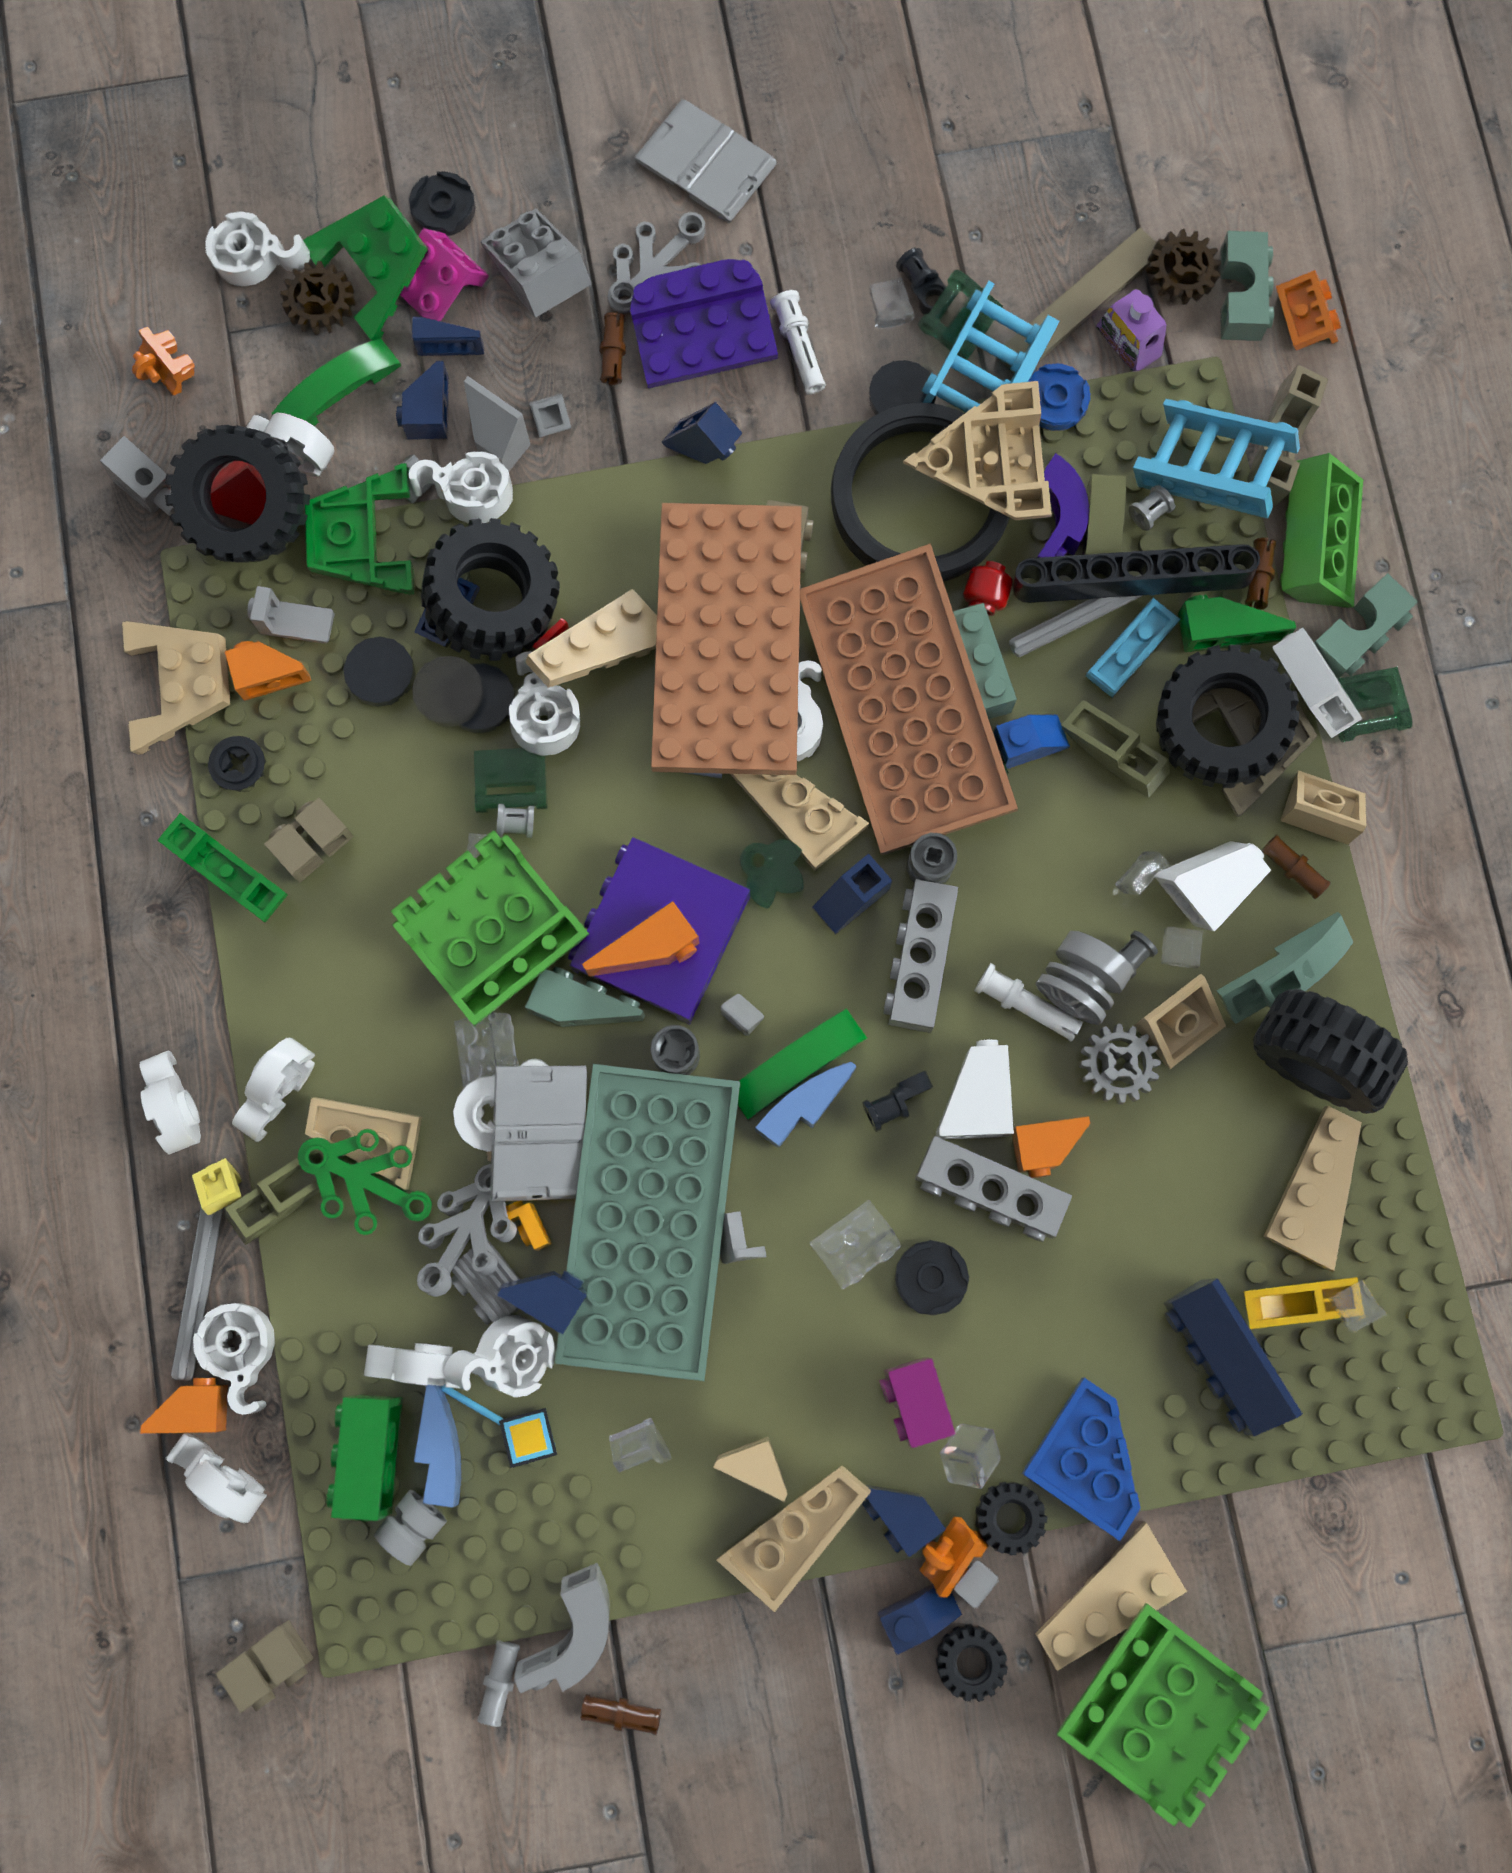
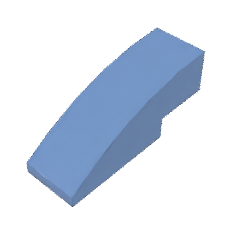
(804, 1104)
(440, 1449)

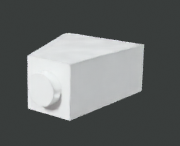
(1316, 682)
(1214, 882)
(981, 1096)

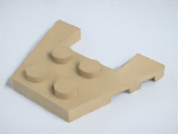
(190, 679)

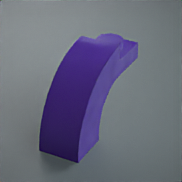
(1069, 508)

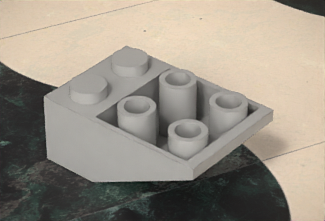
(537, 261)

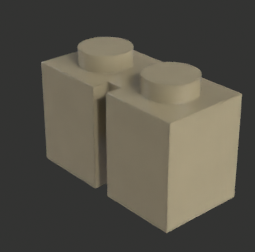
(295, 852)
(264, 1666)

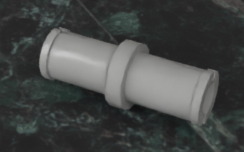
(498, 1683)

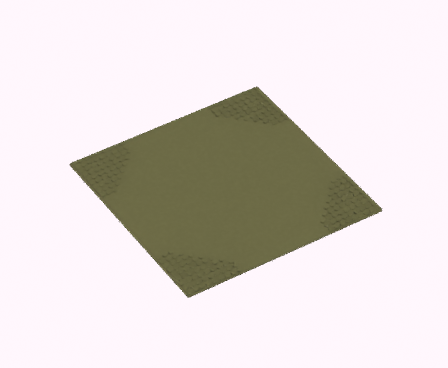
(1156, 1183)

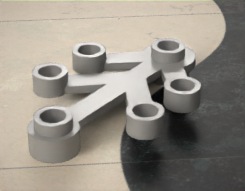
(648, 265)
(466, 1225)

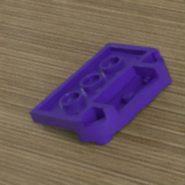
(701, 322)

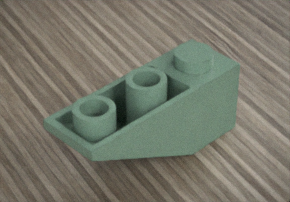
(574, 1004)

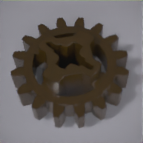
(1183, 266)
(318, 297)

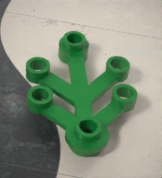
(358, 1177)

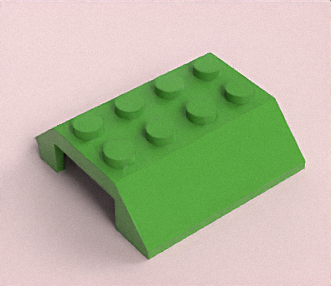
(487, 926)
(1164, 1717)

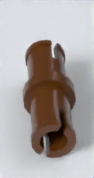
(612, 348)
(1259, 587)
(1296, 867)
(621, 1714)

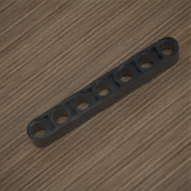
(1149, 564)

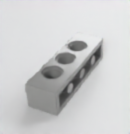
(940, 903)
(1048, 1201)

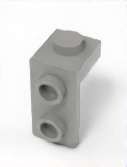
(289, 619)

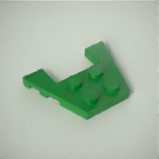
(381, 247)
(344, 533)

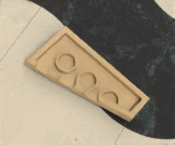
(602, 639)
(803, 814)

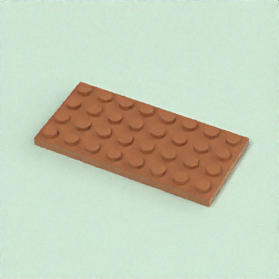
(727, 639)
(907, 699)

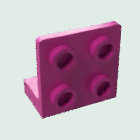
(441, 276)

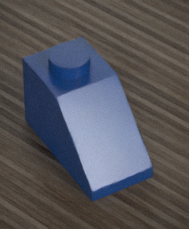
(1030, 738)

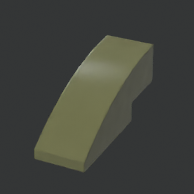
(1106, 515)
(1117, 748)
(273, 1199)

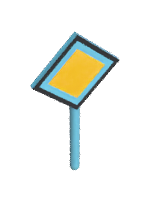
(525, 1435)

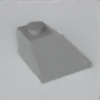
(496, 425)

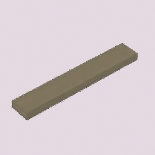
(1092, 291)

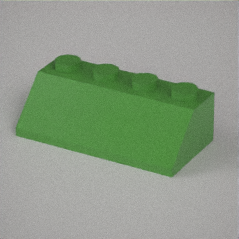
(1322, 533)

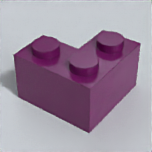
(919, 1401)

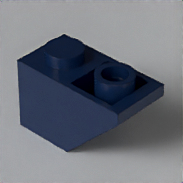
(852, 894)
(907, 1517)

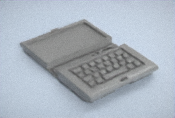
(706, 160)
(537, 1132)

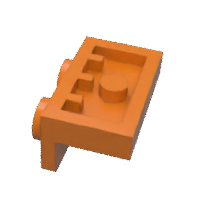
(1307, 310)

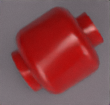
(989, 586)

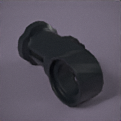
(923, 279)
(893, 1104)

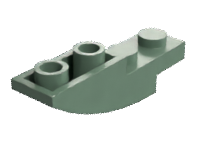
(1298, 966)

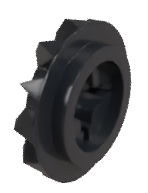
(221, 763)

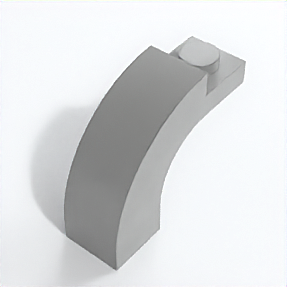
(575, 1655)

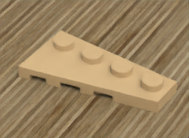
(1317, 1195)
(790, 1542)
(1111, 1599)

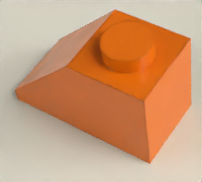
(263, 670)
(1046, 1144)
(191, 1409)

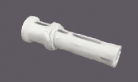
(795, 327)
(1013, 995)

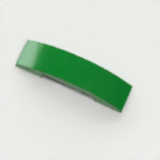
(338, 379)
(222, 867)
(798, 1062)

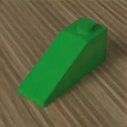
(1223, 622)

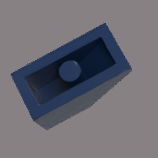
(426, 405)
(704, 435)
(547, 1297)
(918, 1618)

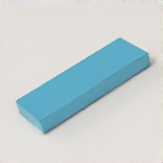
(1132, 647)

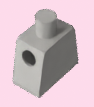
(138, 476)

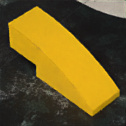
(1293, 1303)

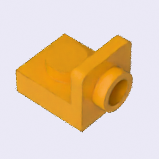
(532, 1229)

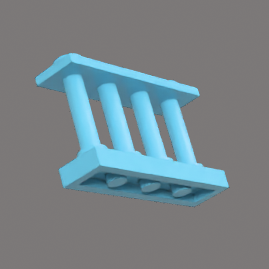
(1021, 363)
(1217, 488)

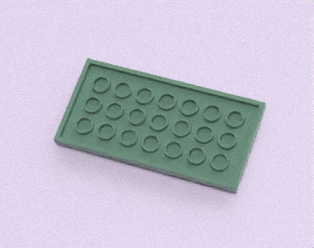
(649, 1221)

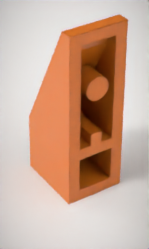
(650, 944)

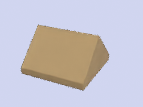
(1325, 808)
(1182, 1022)
(755, 1466)

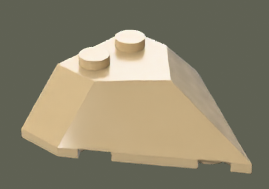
(994, 454)

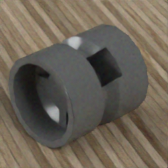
(932, 858)
(675, 1050)

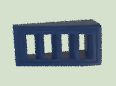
(442, 338)

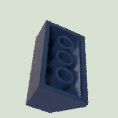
(1231, 1358)

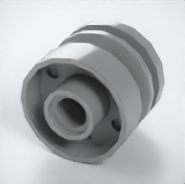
(1085, 977)

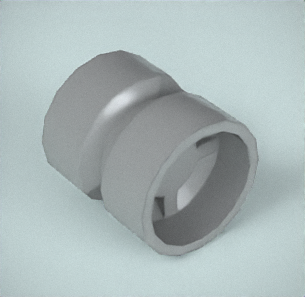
(405, 1533)

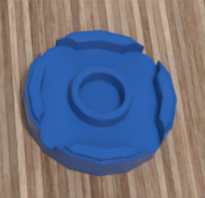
(1062, 396)

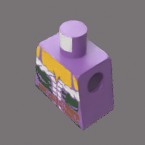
(1134, 330)

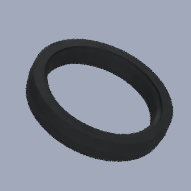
(884, 425)

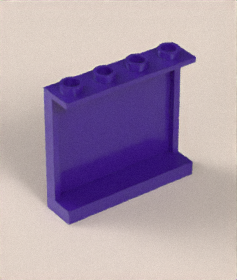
(641, 887)

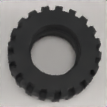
(193, 503)
(495, 548)
(1239, 672)
(1330, 1050)

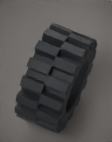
(1034, 1518)
(994, 1670)

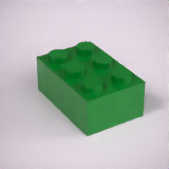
(365, 1457)

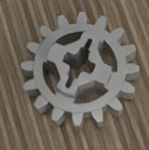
(1130, 1072)

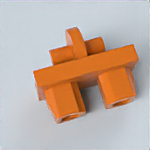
(156, 364)
(951, 1555)

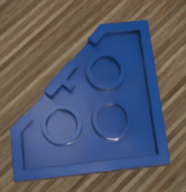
(1088, 1461)

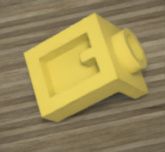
(217, 1186)

